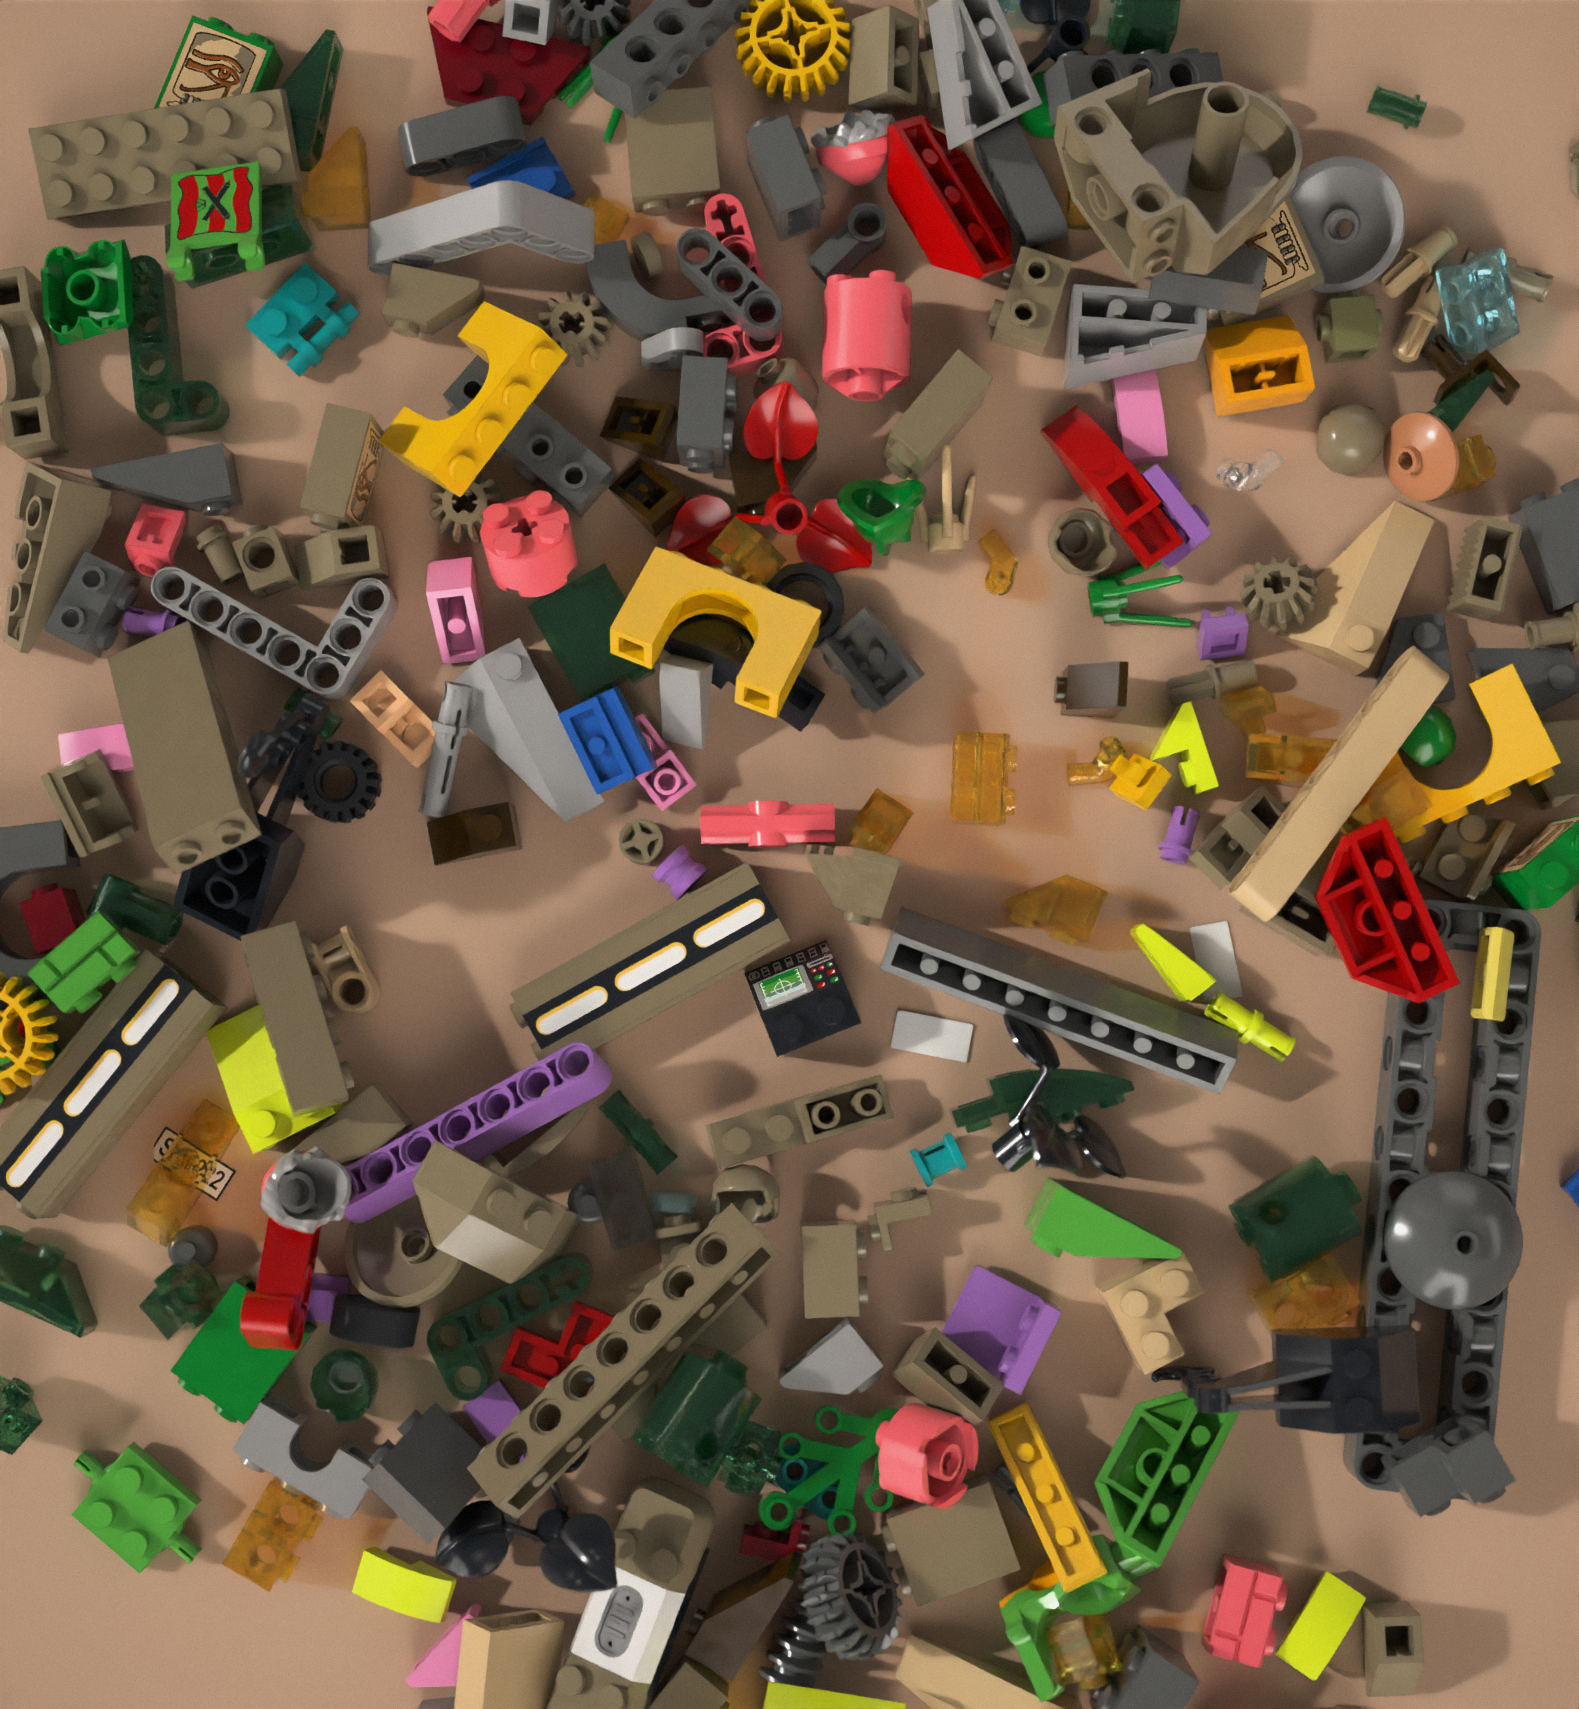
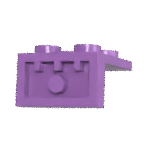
(1001, 1326)

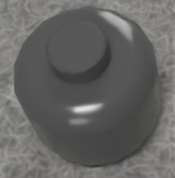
(584, 1202)
(193, 1243)

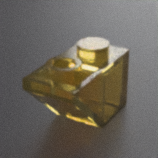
(878, 823)
(1062, 905)

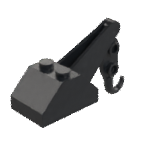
(248, 883)
(1321, 1380)

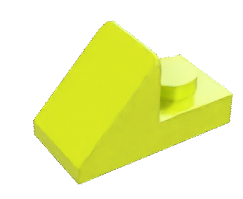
(1185, 738)

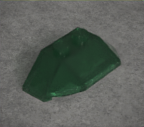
(44, 1284)

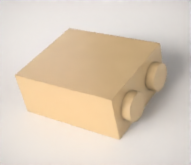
(509, 1660)

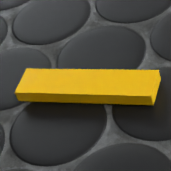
(1047, 1497)

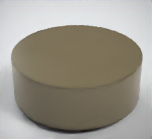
(647, 254)

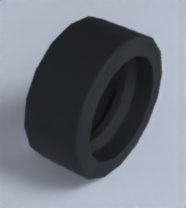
(824, 580)
(372, 1324)

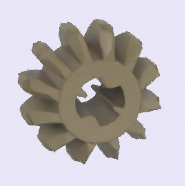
(579, 314)
(460, 520)
(1294, 587)

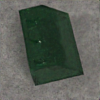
(283, 236)

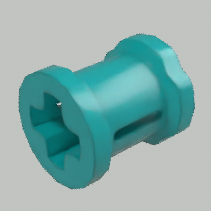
(938, 1159)

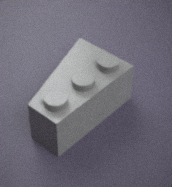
(977, 68)

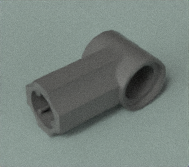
(847, 247)

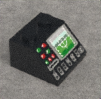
(802, 998)

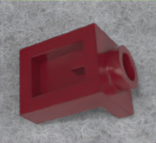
(774, 1544)

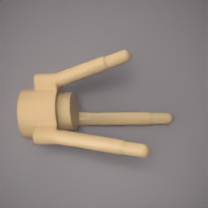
(946, 532)

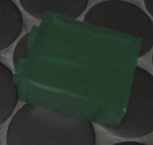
(578, 632)

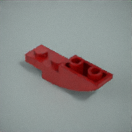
(1114, 484)

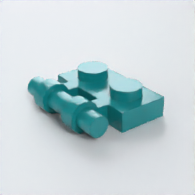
(294, 311)

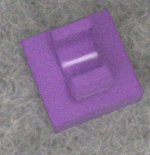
(1222, 635)
(323, 1295)

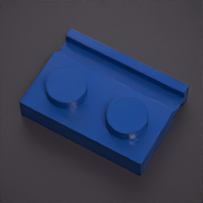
(532, 166)
(607, 740)

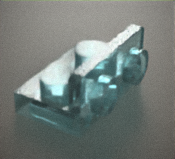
(1478, 302)

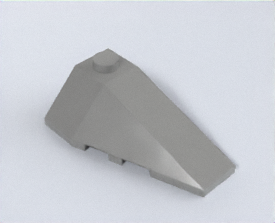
(522, 727)

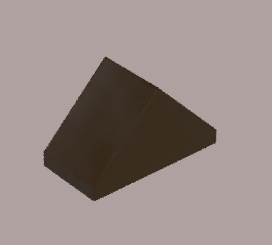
(641, 426)
(648, 496)

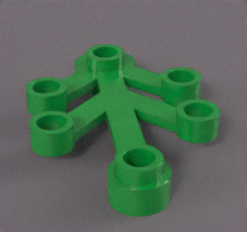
(842, 1465)

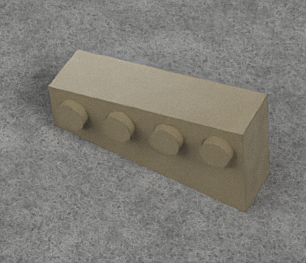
(296, 1018)

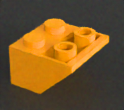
(1257, 365)

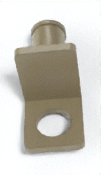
(1555, 630)

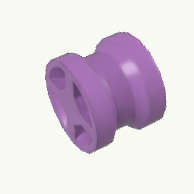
(679, 872)

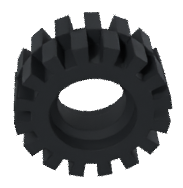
(365, 788)

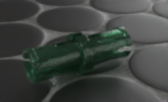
(638, 1132)

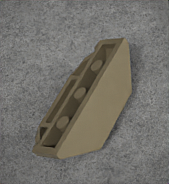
(489, 1216)

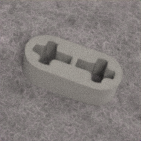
(666, 349)

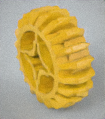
(826, 30)
(27, 1053)

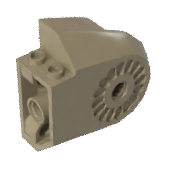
(1176, 172)

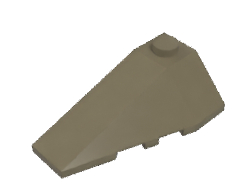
(60, 524)
(854, 879)

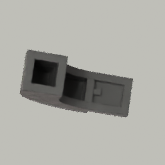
(636, 309)

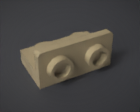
(1466, 853)

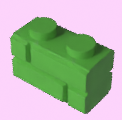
(85, 963)

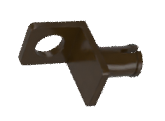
(1459, 371)

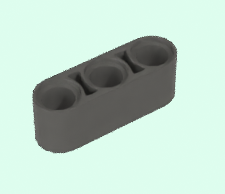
(462, 136)
(1020, 185)
(724, 264)

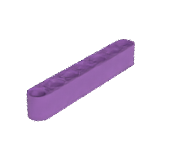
(484, 1119)

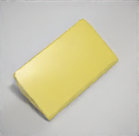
(1492, 974)

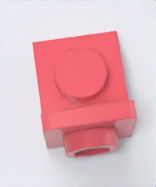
(154, 538)

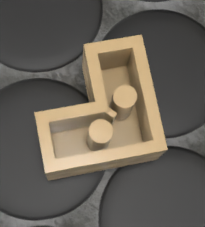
(1138, 1305)

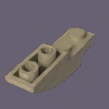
(799, 1121)

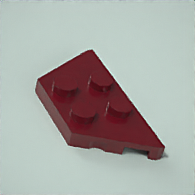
(497, 66)

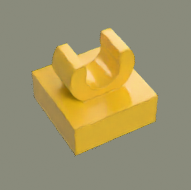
(1138, 780)

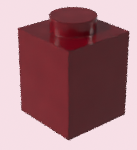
(51, 916)

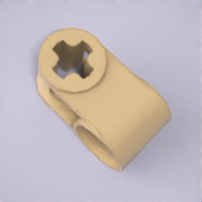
(342, 962)

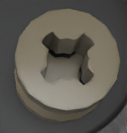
(632, 836)

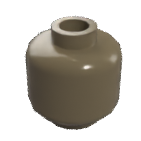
(790, 371)

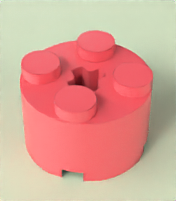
(529, 544)
(926, 1455)

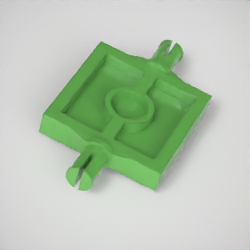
(136, 1507)

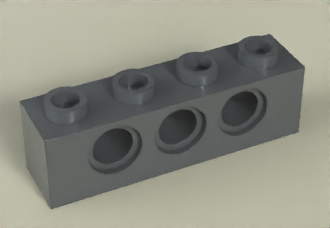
(659, 49)
(1081, 74)

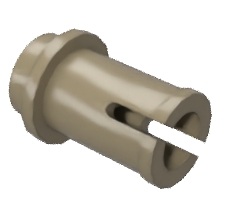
(220, 554)

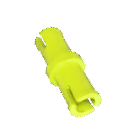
(1250, 1026)

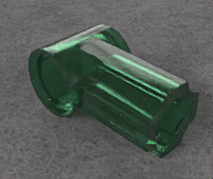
(136, 910)

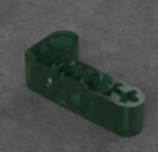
(165, 345)
(514, 1313)

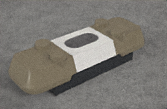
(632, 1628)

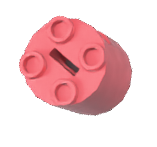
(866, 335)

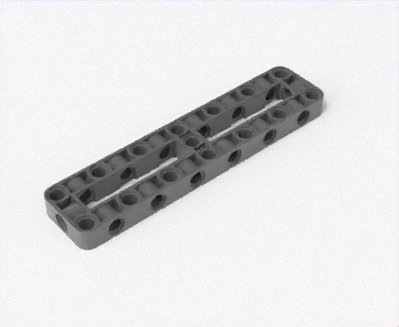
(1488, 1150)

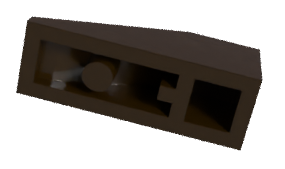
(738, 1615)

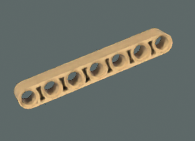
(1338, 784)

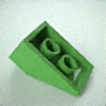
(1083, 1228)

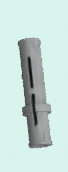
(449, 730)

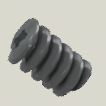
(799, 1652)

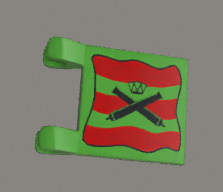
(216, 210)

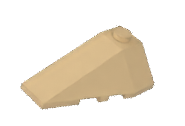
(1362, 591)
(959, 1681)

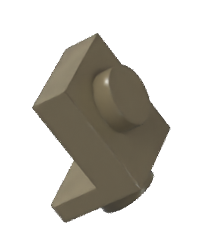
(903, 1205)

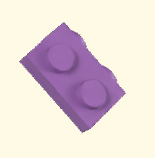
(1187, 520)

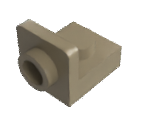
(675, 1234)

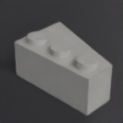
(1125, 333)

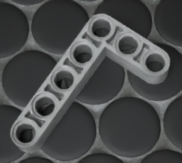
(479, 221)
(275, 638)

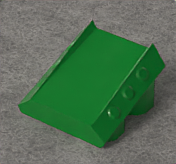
(87, 290)

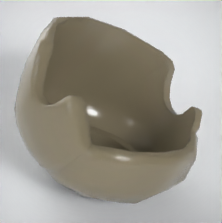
(1350, 438)
(1082, 542)
(749, 1190)

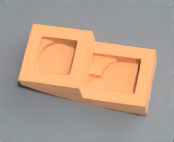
(396, 718)

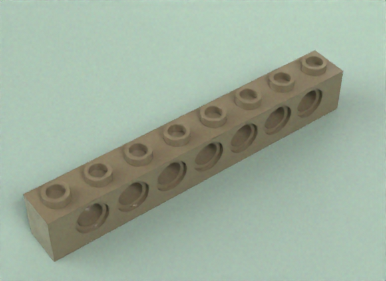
(617, 1385)

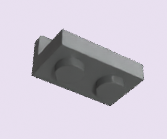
(93, 605)
(870, 660)

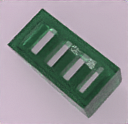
(1457, 405)

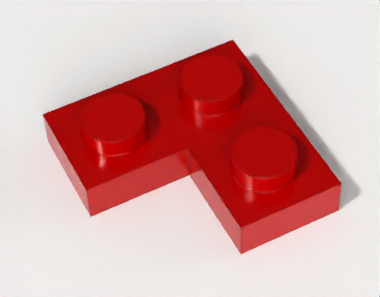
(542, 1358)

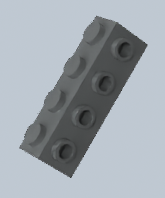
(540, 448)

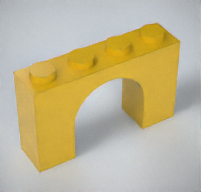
(459, 447)
(680, 588)
(1518, 753)

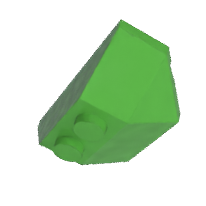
(1159, 1471)

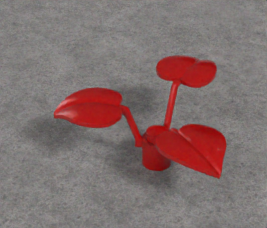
(776, 427)

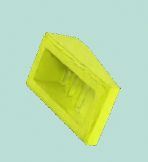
(1177, 969)

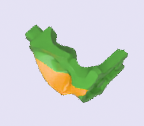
(1043, 1600)

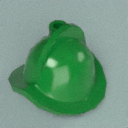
(882, 510)

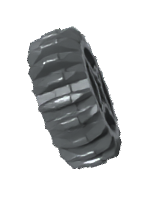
(850, 1596)

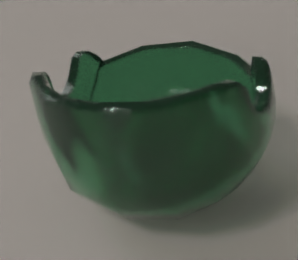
(344, 1384)

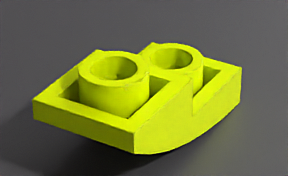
(404, 1588)
(1320, 1626)

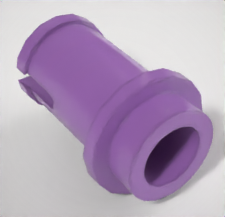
(149, 622)
(1179, 837)

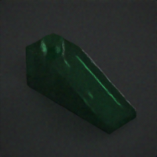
(311, 97)

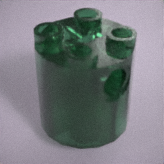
(1297, 1217)
(698, 1415)

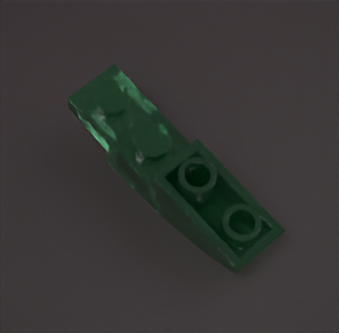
(1061, 1096)

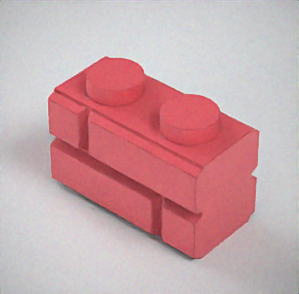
(1244, 1611)

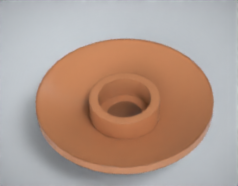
(1433, 452)

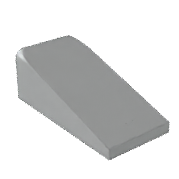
(685, 700)

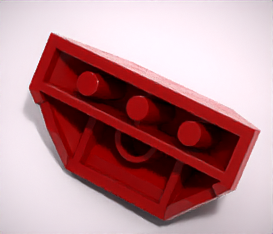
(945, 201)
(1381, 917)

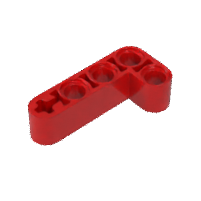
(278, 1308)

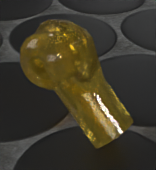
(1002, 564)
(1099, 768)

